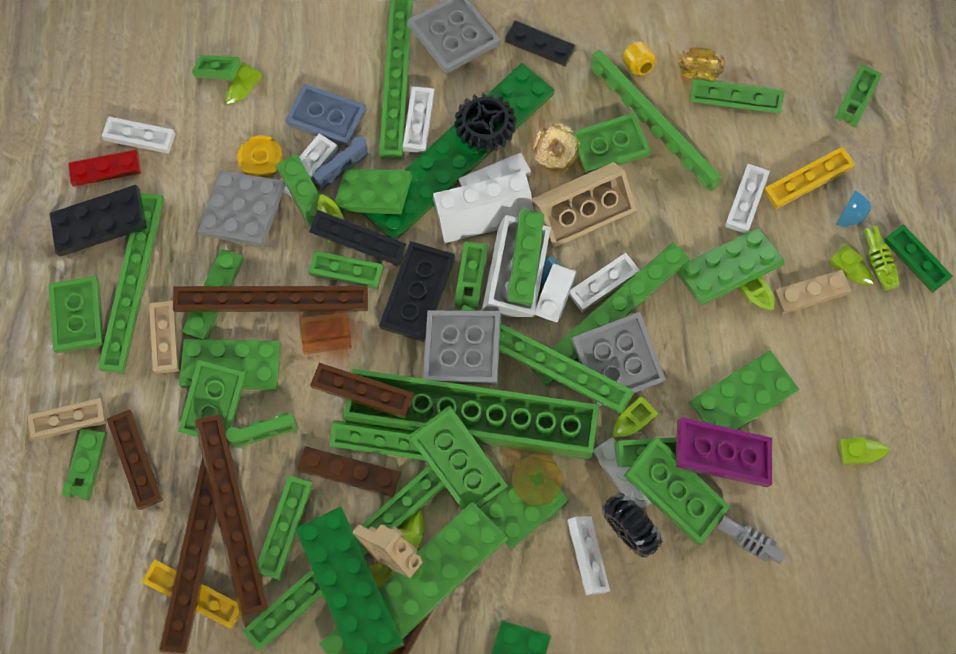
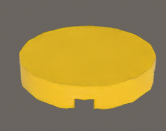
(260, 156)

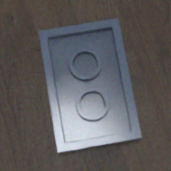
(326, 114)

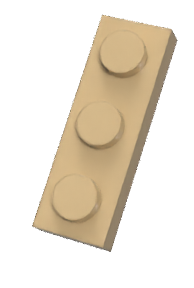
(812, 291)
(164, 337)
(67, 419)

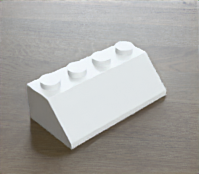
(481, 206)
(500, 271)

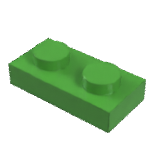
(216, 67)

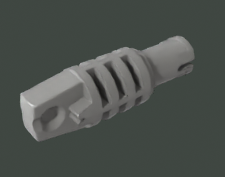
(752, 540)

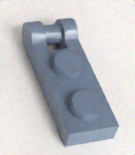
(328, 173)

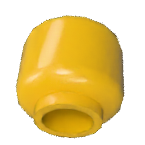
(639, 58)

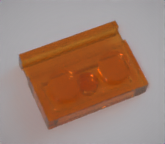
(325, 333)

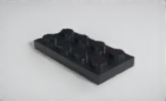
(97, 220)
(416, 290)

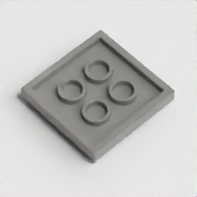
(453, 33)
(241, 208)
(462, 347)
(621, 353)

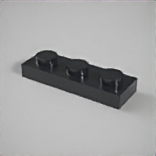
(540, 43)

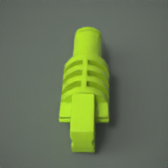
(881, 259)

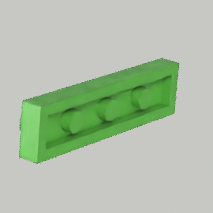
(737, 95)
(525, 257)
(222, 274)
(373, 439)
(282, 530)

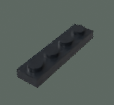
(357, 238)

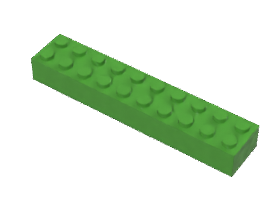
(490, 415)

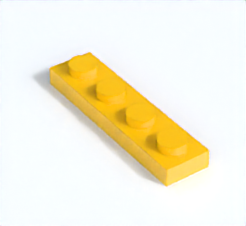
(809, 178)
(210, 603)

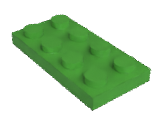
(730, 266)
(254, 357)
(745, 393)
(458, 459)
(676, 491)

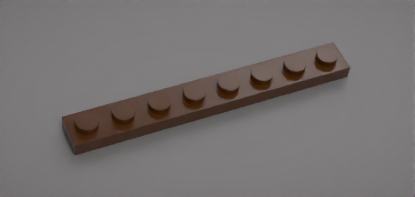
(270, 298)
(231, 515)
(190, 569)

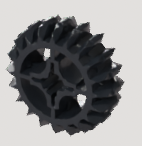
(493, 113)
(632, 525)

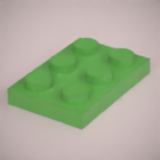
(611, 141)
(373, 191)
(76, 314)
(211, 393)
(518, 518)

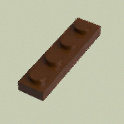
(362, 390)
(134, 459)
(349, 471)

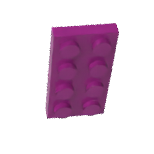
(724, 452)

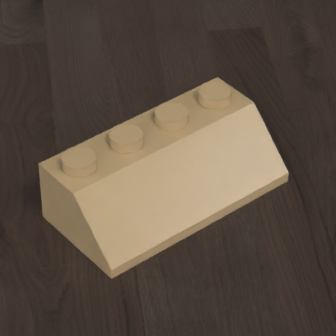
(585, 203)

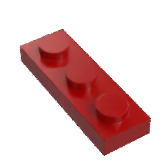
(104, 168)

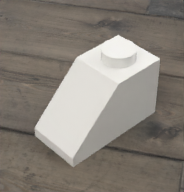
(555, 293)

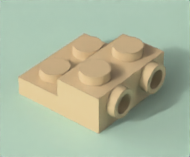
(390, 548)

